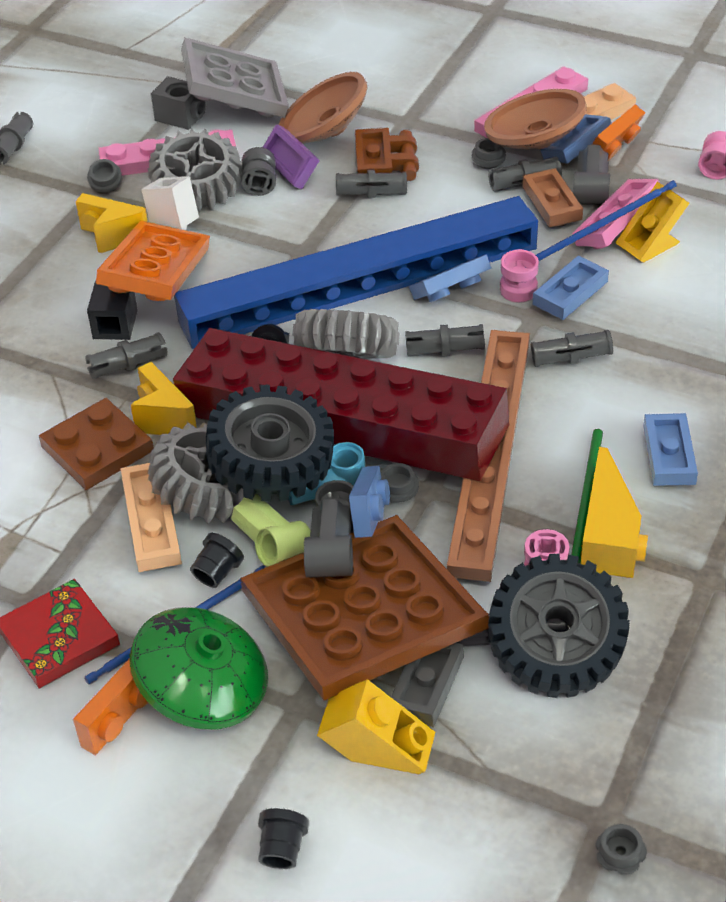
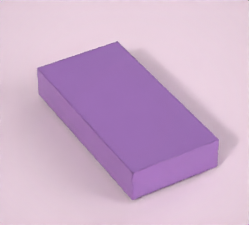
(291, 156)

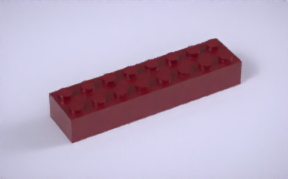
(380, 406)

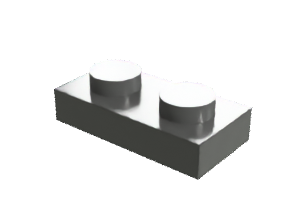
(427, 682)

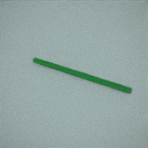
(586, 493)

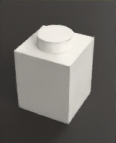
(170, 202)

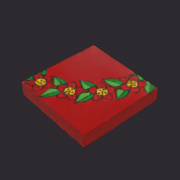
(57, 633)

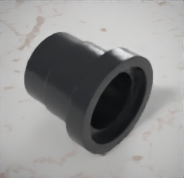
(216, 560)
(281, 837)

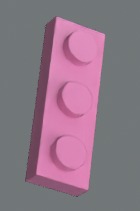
(626, 194)

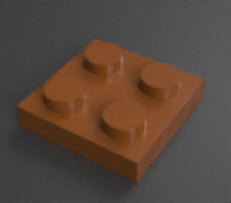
(96, 443)

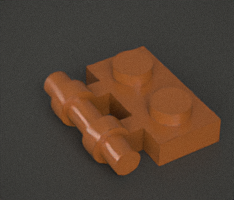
(377, 152)

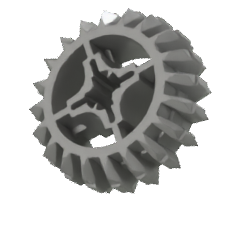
(206, 158)
(347, 333)
(180, 477)

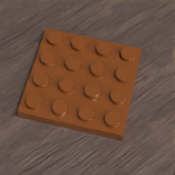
(366, 623)

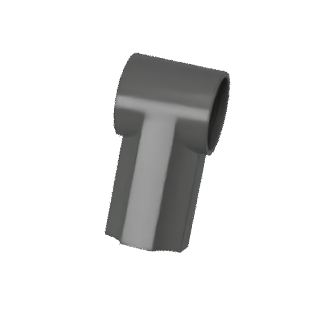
(592, 176)
(329, 547)

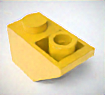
(376, 730)

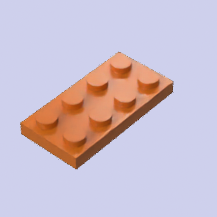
(153, 261)

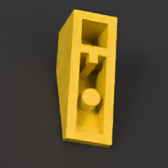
(612, 522)

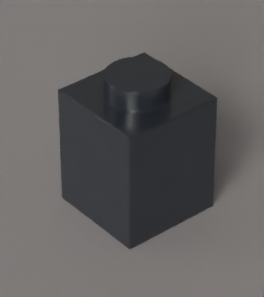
(111, 313)

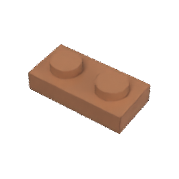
(552, 197)

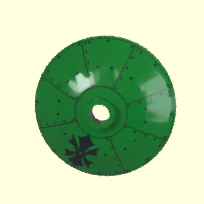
(198, 668)

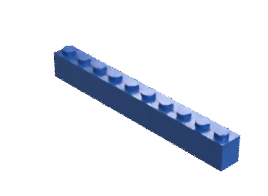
(355, 270)

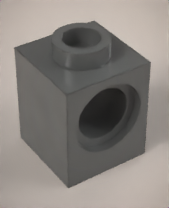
(175, 105)

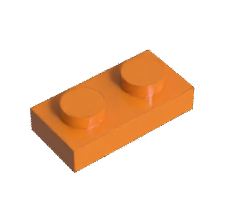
(621, 130)
(108, 711)

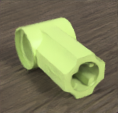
(272, 534)

